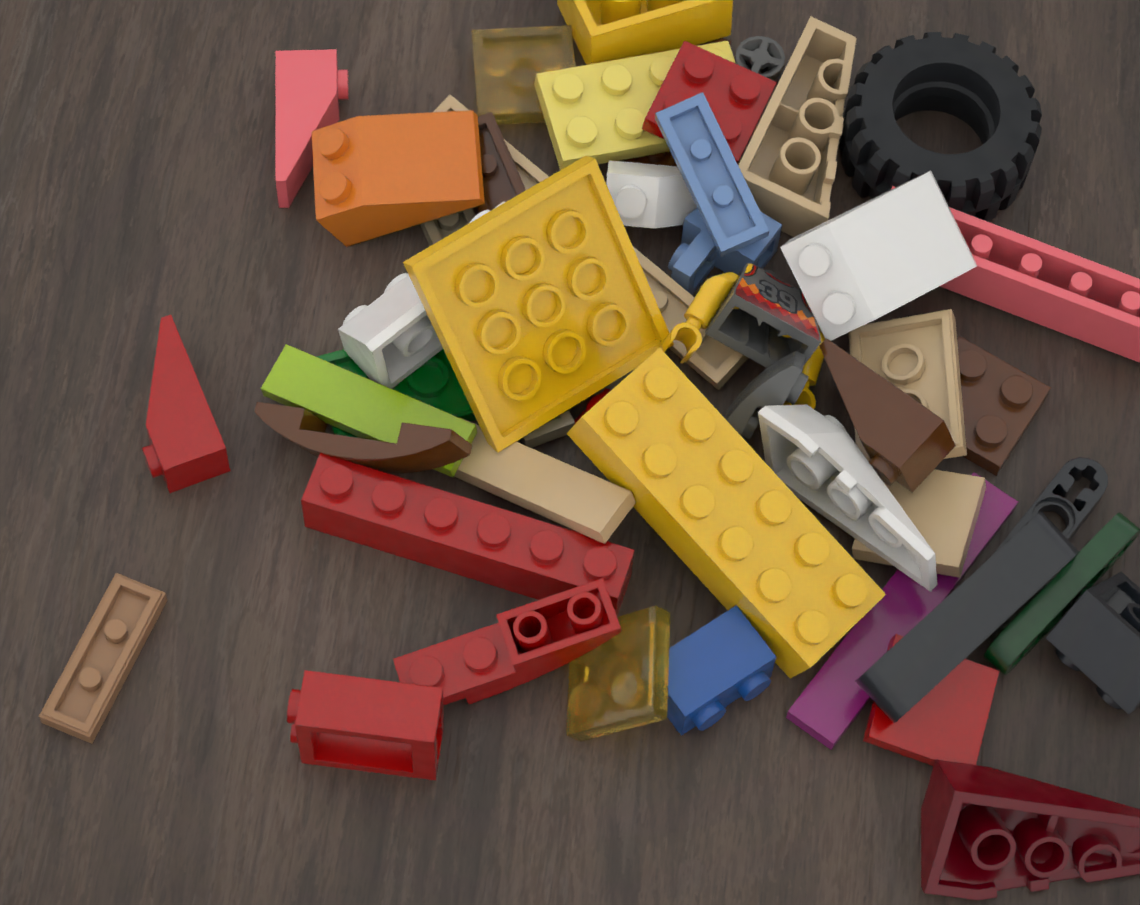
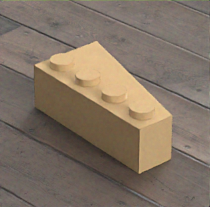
(797, 139)

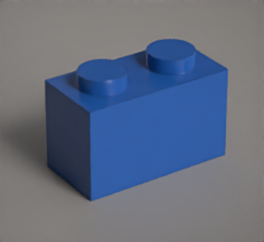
(715, 669)

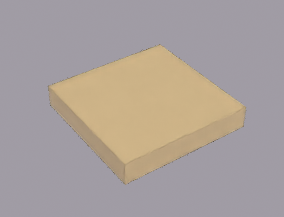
(943, 512)

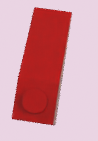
(179, 422)

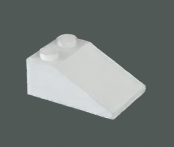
(878, 256)

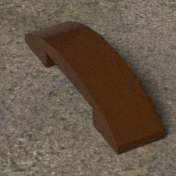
(416, 449)

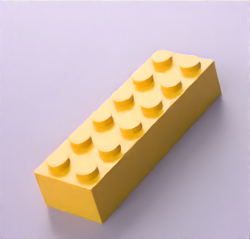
(726, 512)

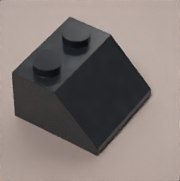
(1104, 640)

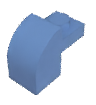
(699, 254)

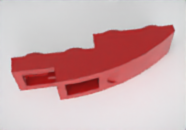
(517, 648)

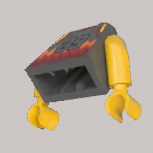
(757, 318)

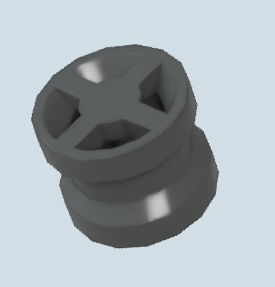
(761, 53)

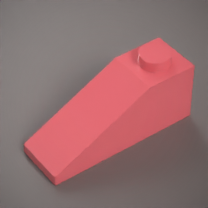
(305, 100)

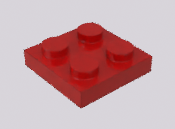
(732, 92)

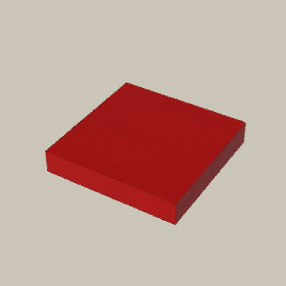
(945, 722)

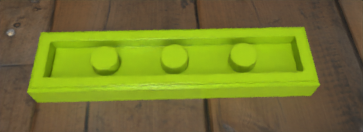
(354, 401)

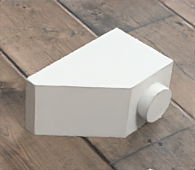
(649, 194)

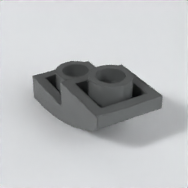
(773, 386)

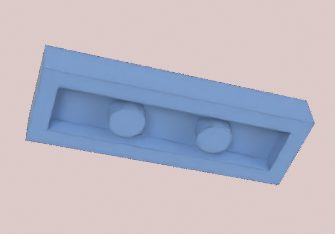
(712, 174)

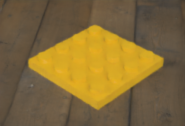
(539, 302)

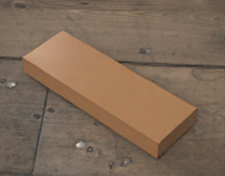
(103, 658)

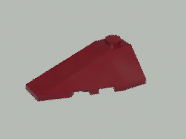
(1010, 831)

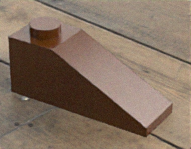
(896, 430)

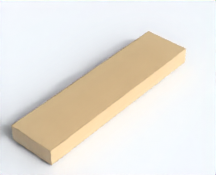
(547, 487)

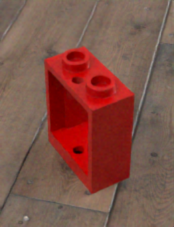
(367, 724)

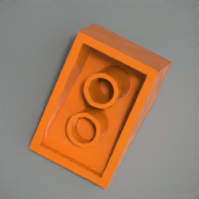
(395, 172)

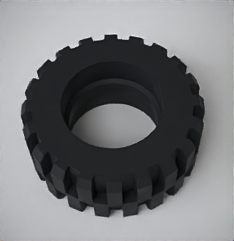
(950, 79)

